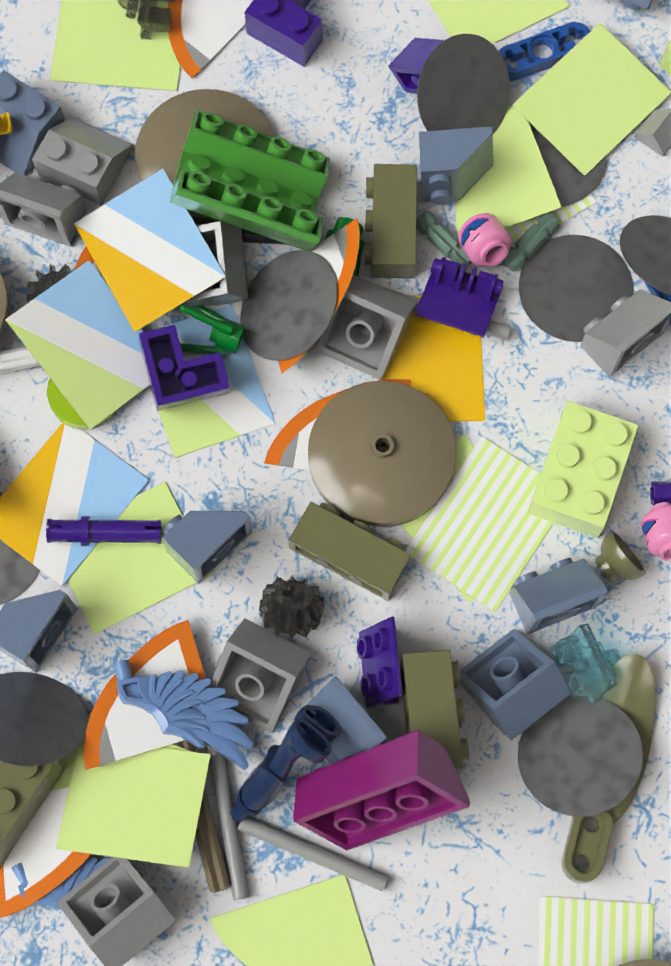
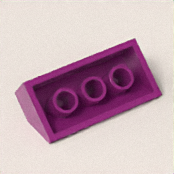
(379, 792)

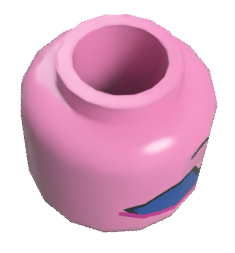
(484, 240)
(657, 530)

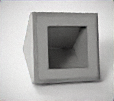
(656, 131)

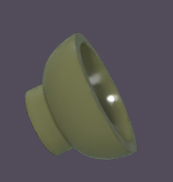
(618, 559)

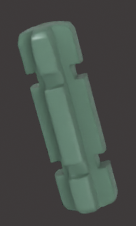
(441, 238)
(531, 241)

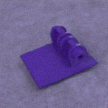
(460, 297)
(380, 664)

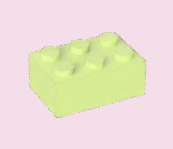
(582, 469)

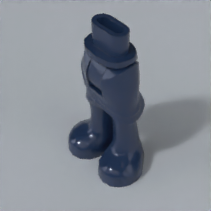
(306, 737)

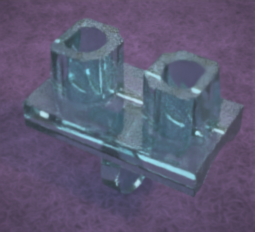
(592, 663)

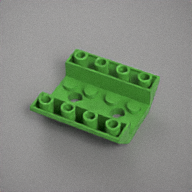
(251, 180)

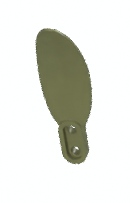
(636, 698)

